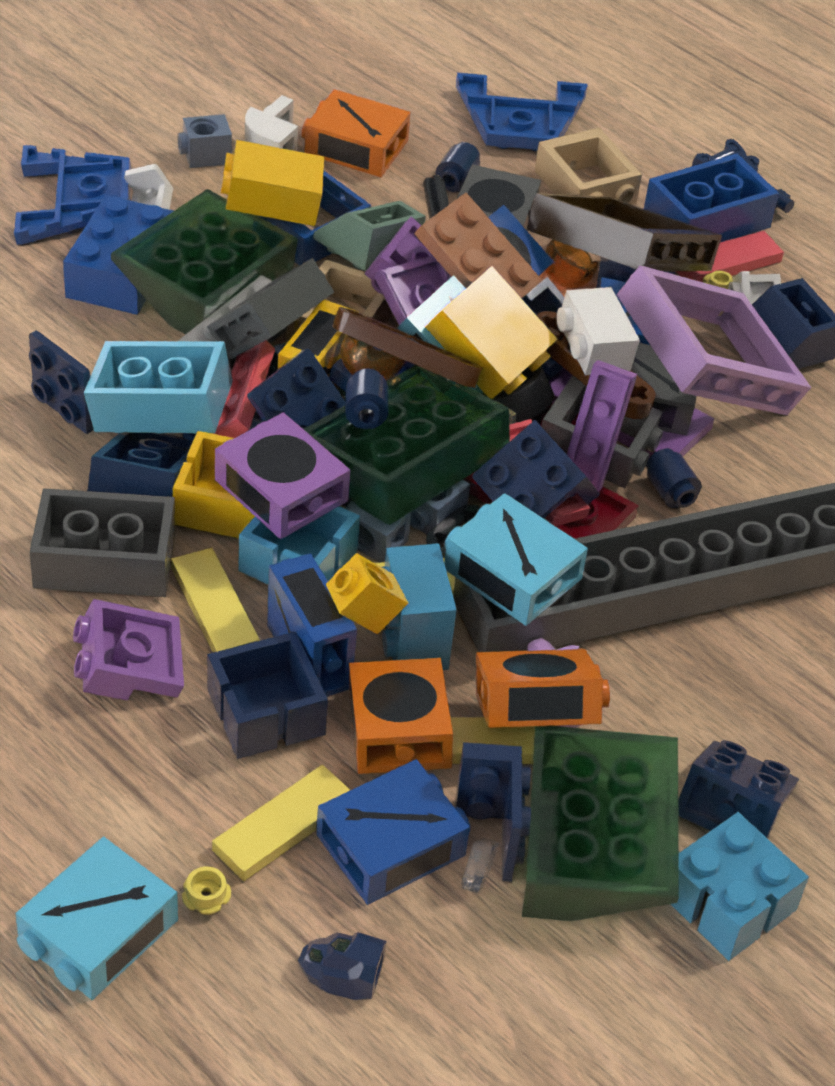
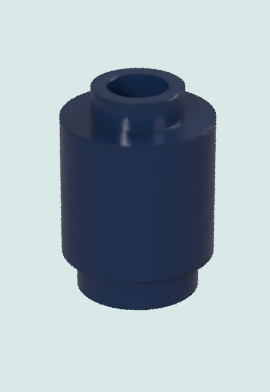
(456, 165)
(367, 399)
(673, 478)

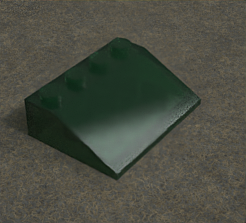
(203, 258)
(426, 444)
(600, 823)

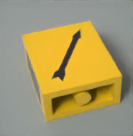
(318, 336)

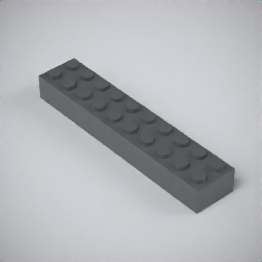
(675, 571)

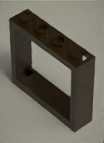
(623, 232)

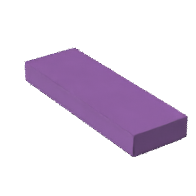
(600, 420)

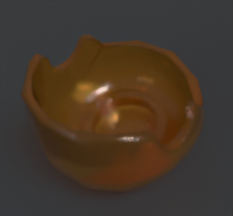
(571, 265)
(360, 355)

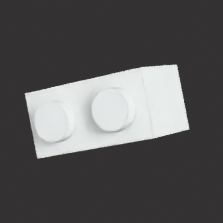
(597, 328)

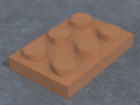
(471, 244)

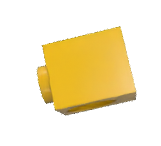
(366, 593)

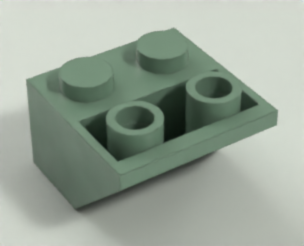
(365, 232)

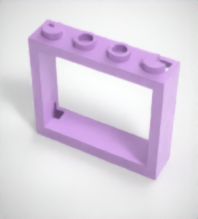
(763, 382)

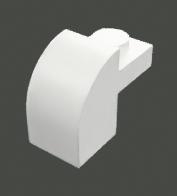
(273, 125)

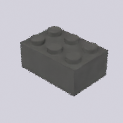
(103, 542)

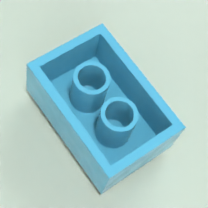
(159, 386)

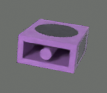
(282, 475)

